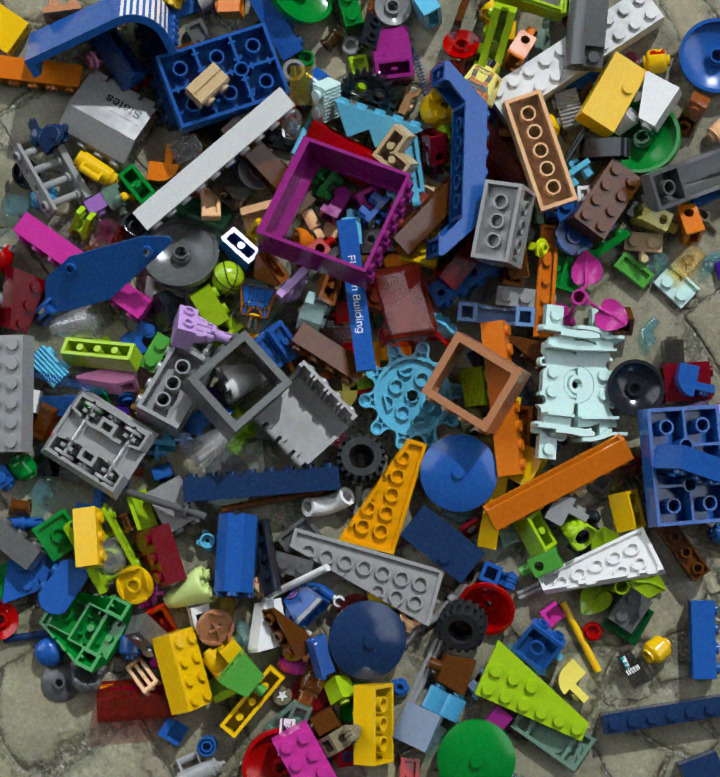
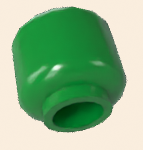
(22, 467)

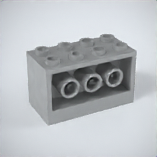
(503, 224)
(166, 389)

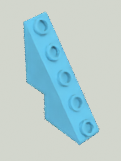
(359, 119)

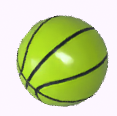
(228, 277)

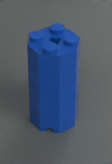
(236, 555)

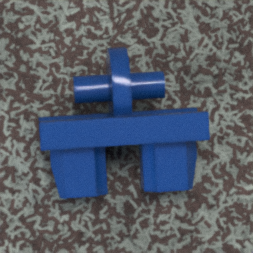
(378, 202)

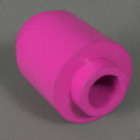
(293, 667)

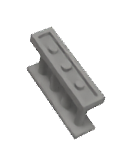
(69, 173)

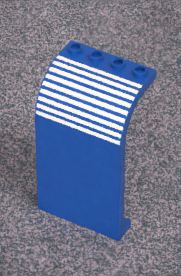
(96, 20)

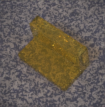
(301, 84)

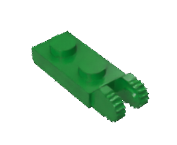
(605, 245)

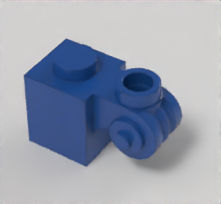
(143, 330)
(494, 574)

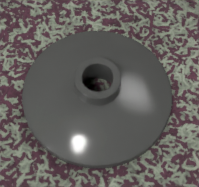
(51, 689)

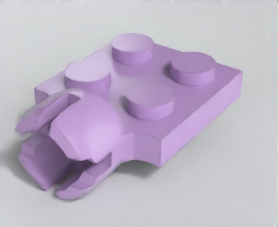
(292, 288)

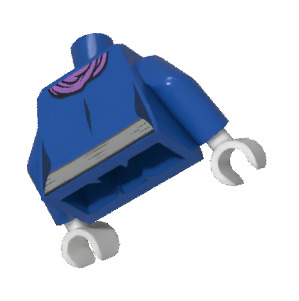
(308, 602)

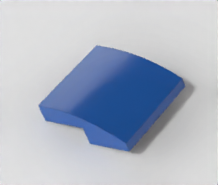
(275, 342)

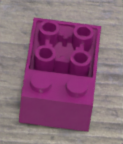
(394, 55)

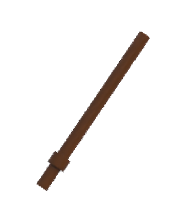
(270, 500)

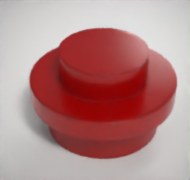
(592, 631)

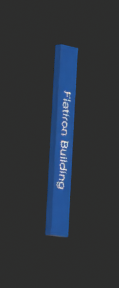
(356, 299)

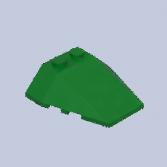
(89, 628)

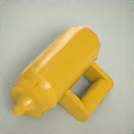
(95, 169)

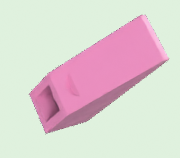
(111, 380)

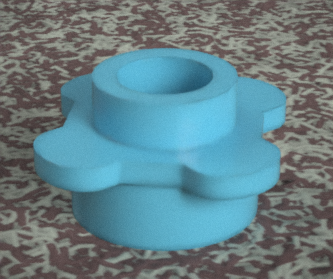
(202, 541)

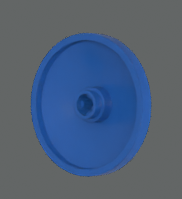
(701, 56)
(459, 473)

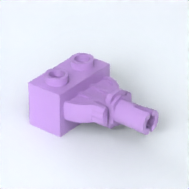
(191, 328)

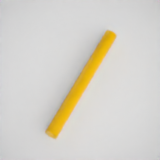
(580, 637)

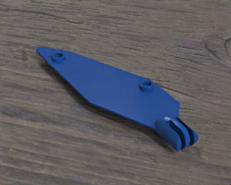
(97, 274)

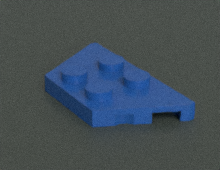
(23, 582)

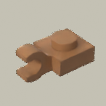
(406, 106)

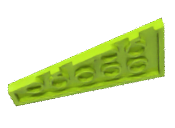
(518, 688)

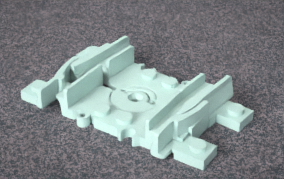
(568, 362)

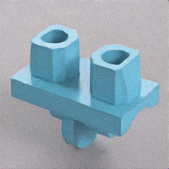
(582, 168)

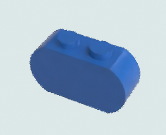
(61, 587)

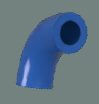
(198, 422)

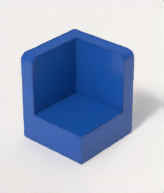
(173, 731)

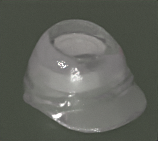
(116, 558)

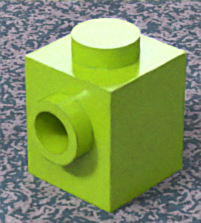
(339, 690)

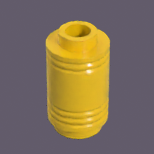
(214, 662)

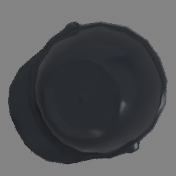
(132, 226)

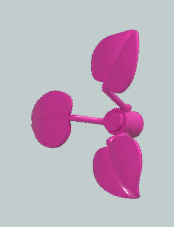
(590, 271)

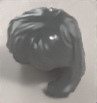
(86, 681)

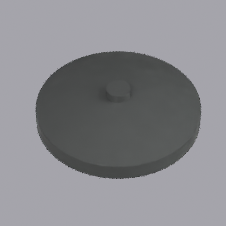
(188, 258)

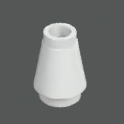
(628, 121)

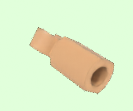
(313, 223)

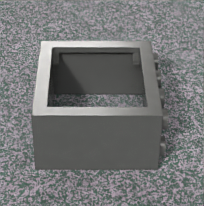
(211, 407)

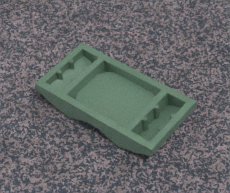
(557, 744)

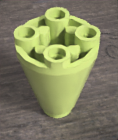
(192, 591)

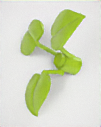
(597, 599)

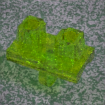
(247, 431)

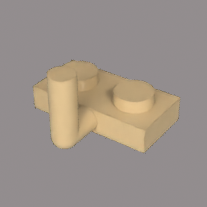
(643, 244)

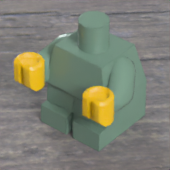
(117, 198)

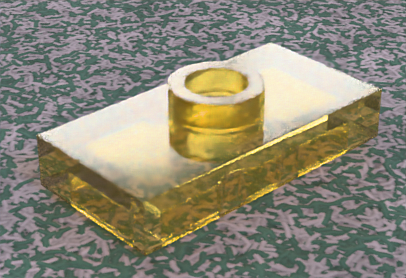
(687, 261)

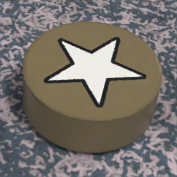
(282, 695)

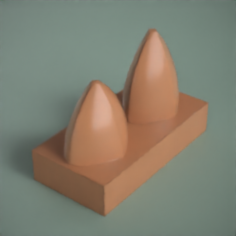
(55, 11)

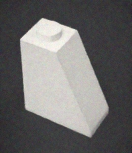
(657, 101)
(261, 635)

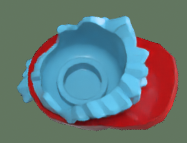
(444, 329)

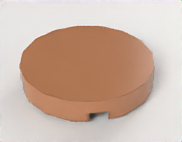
(215, 627)

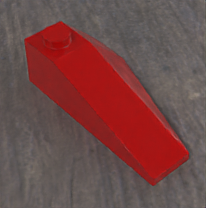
(332, 137)

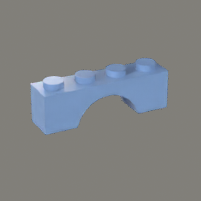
(478, 313)

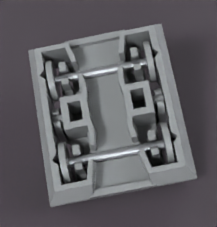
(99, 443)

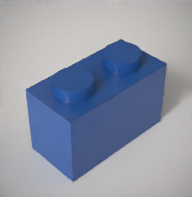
(238, 249)

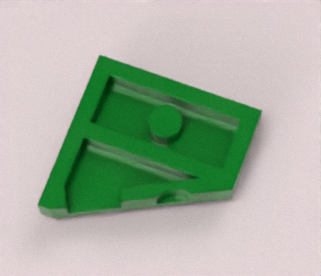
(563, 277)

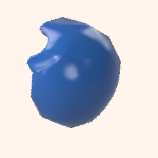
(48, 652)

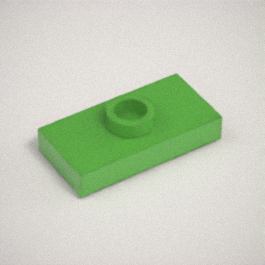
(633, 270)

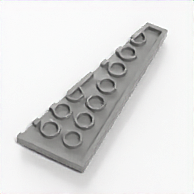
(392, 579)

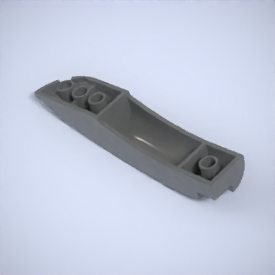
(585, 35)
(682, 180)

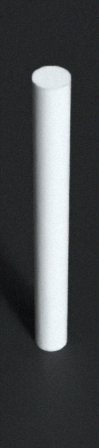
(303, 579)

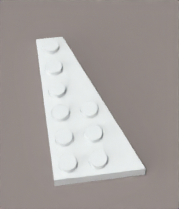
(613, 562)

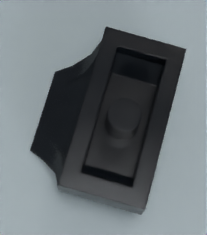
(165, 309)

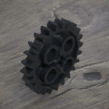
(373, 83)

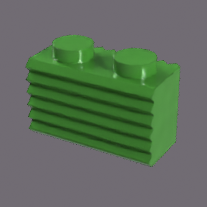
(155, 352)

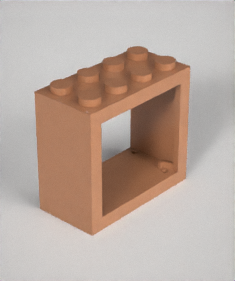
(503, 403)

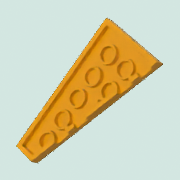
(383, 512)

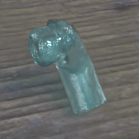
(709, 261)

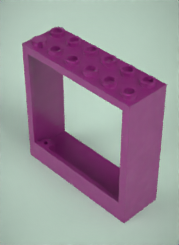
(293, 189)

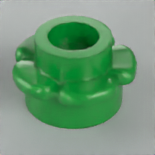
(306, 54)

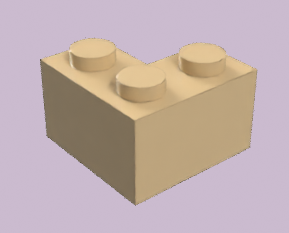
(393, 147)

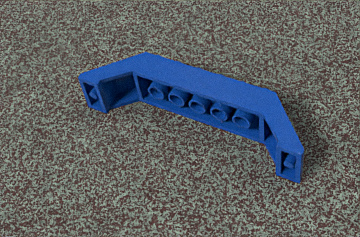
(467, 156)

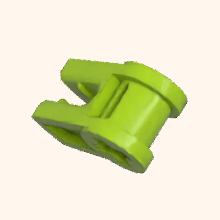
(82, 228)

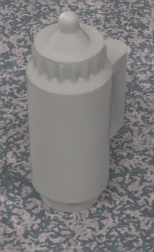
(205, 768)

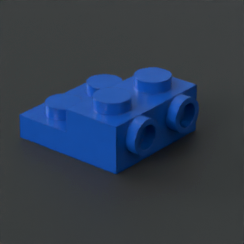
(539, 644)

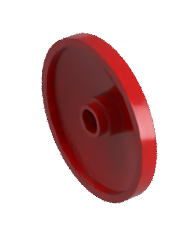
(262, 757)

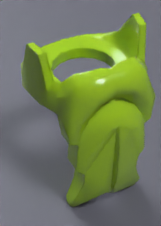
(572, 527)

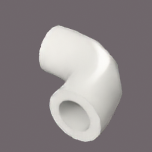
(328, 504)

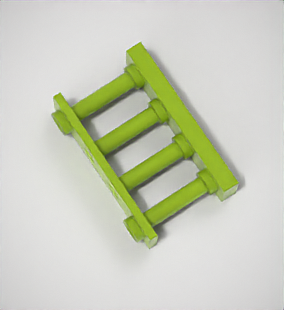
(101, 580)

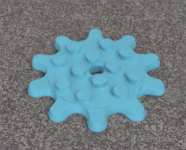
(391, 401)

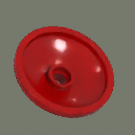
(499, 612)

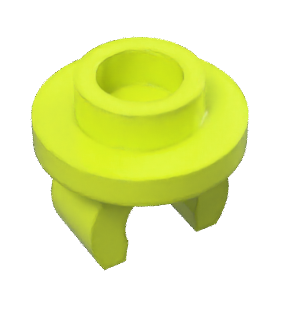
(540, 247)

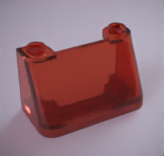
(404, 306)

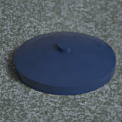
(367, 639)

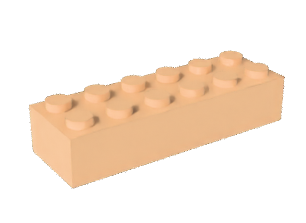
(539, 151)

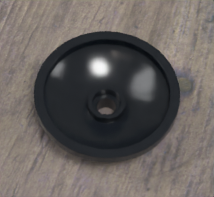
(642, 376)

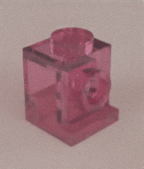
(105, 230)

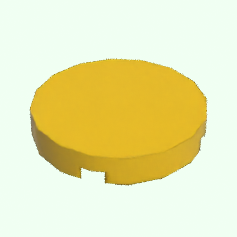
(134, 584)

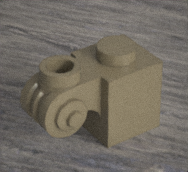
(340, 739)

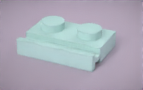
(675, 290)

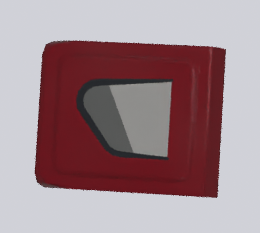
(470, 528)

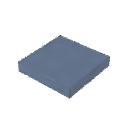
(417, 726)

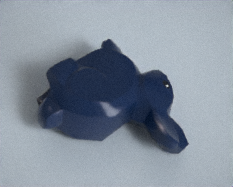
(49, 137)

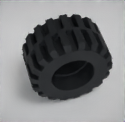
(366, 445)
(458, 638)

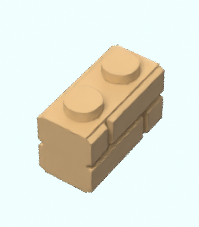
(207, 86)

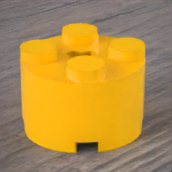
(435, 110)

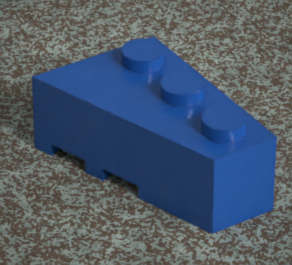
(688, 462)

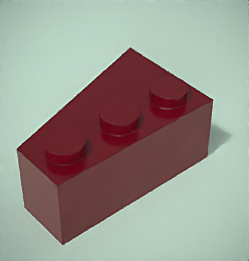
(21, 299)
(161, 554)

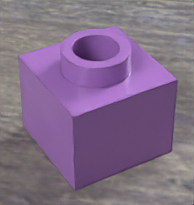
(97, 205)

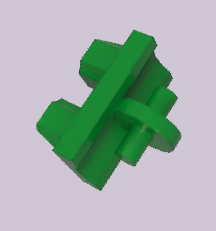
(321, 188)

